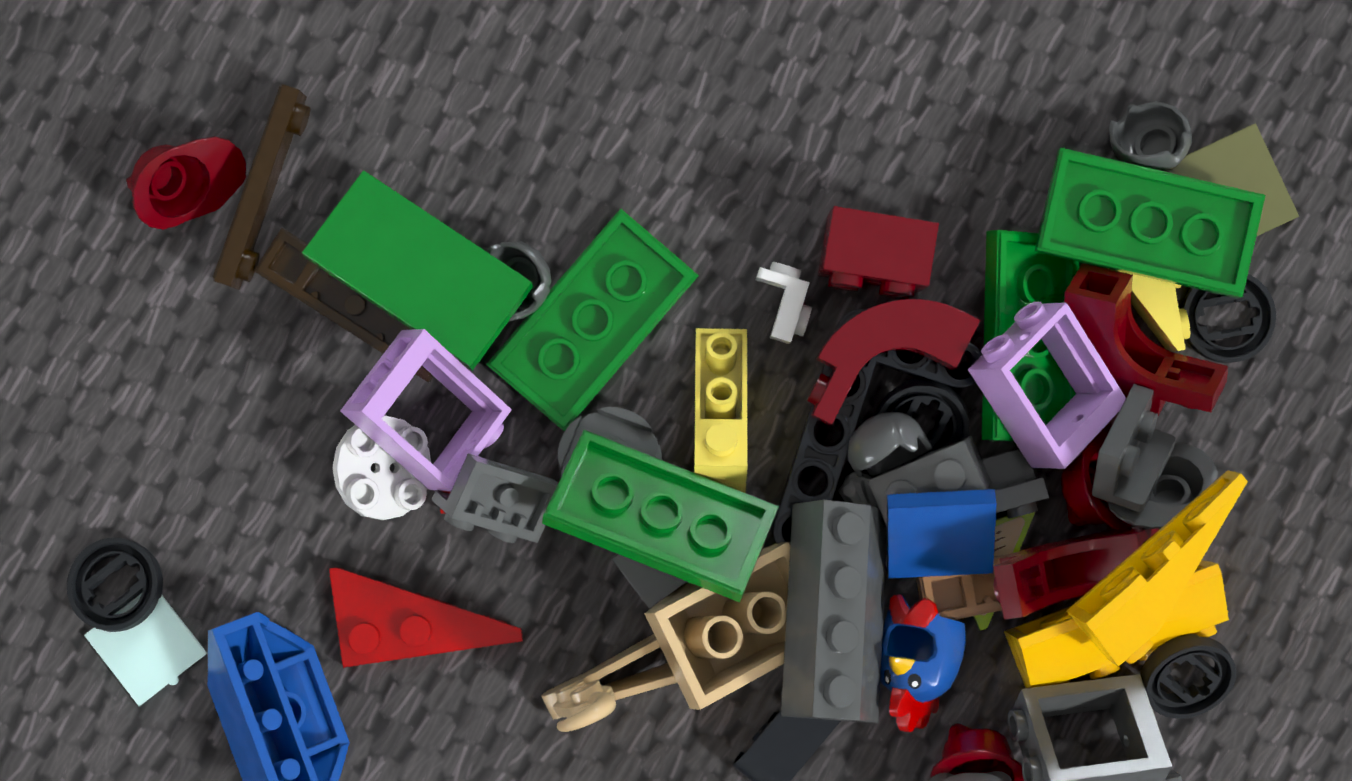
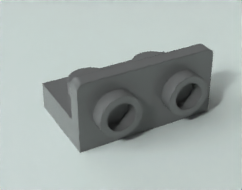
(1132, 453)
(497, 498)

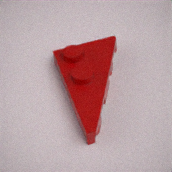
(391, 623)

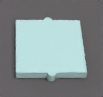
(149, 653)

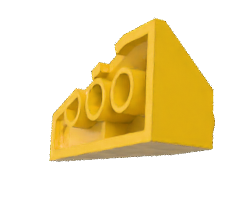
(1142, 590)

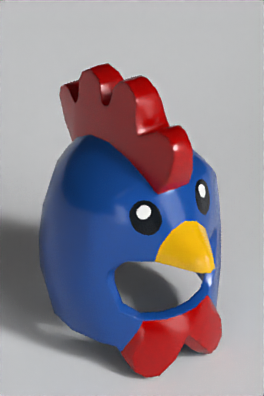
(918, 659)

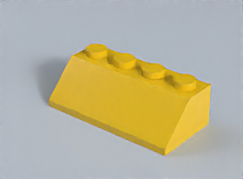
(1058, 650)

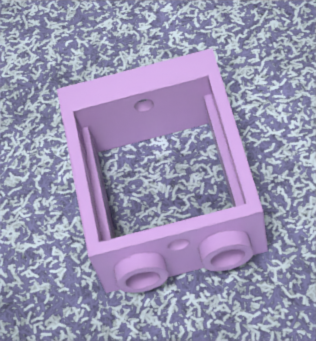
(390, 377)
(1082, 418)

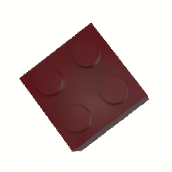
(877, 251)

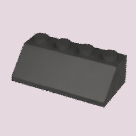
(834, 612)

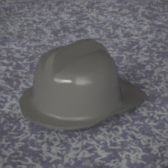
(1181, 481)

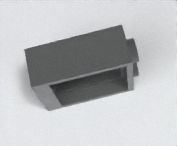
(1132, 717)

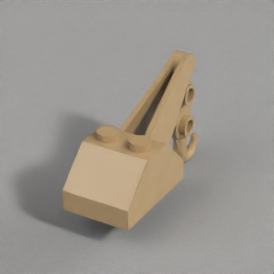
(706, 639)

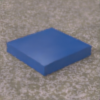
(941, 533)

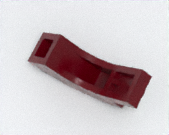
(1103, 308)
(906, 324)
(1061, 569)

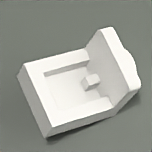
(792, 313)

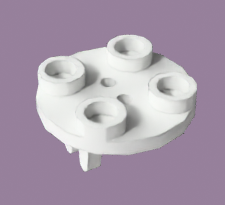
(380, 492)

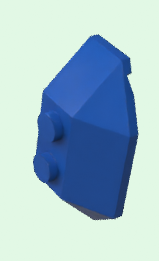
(274, 703)

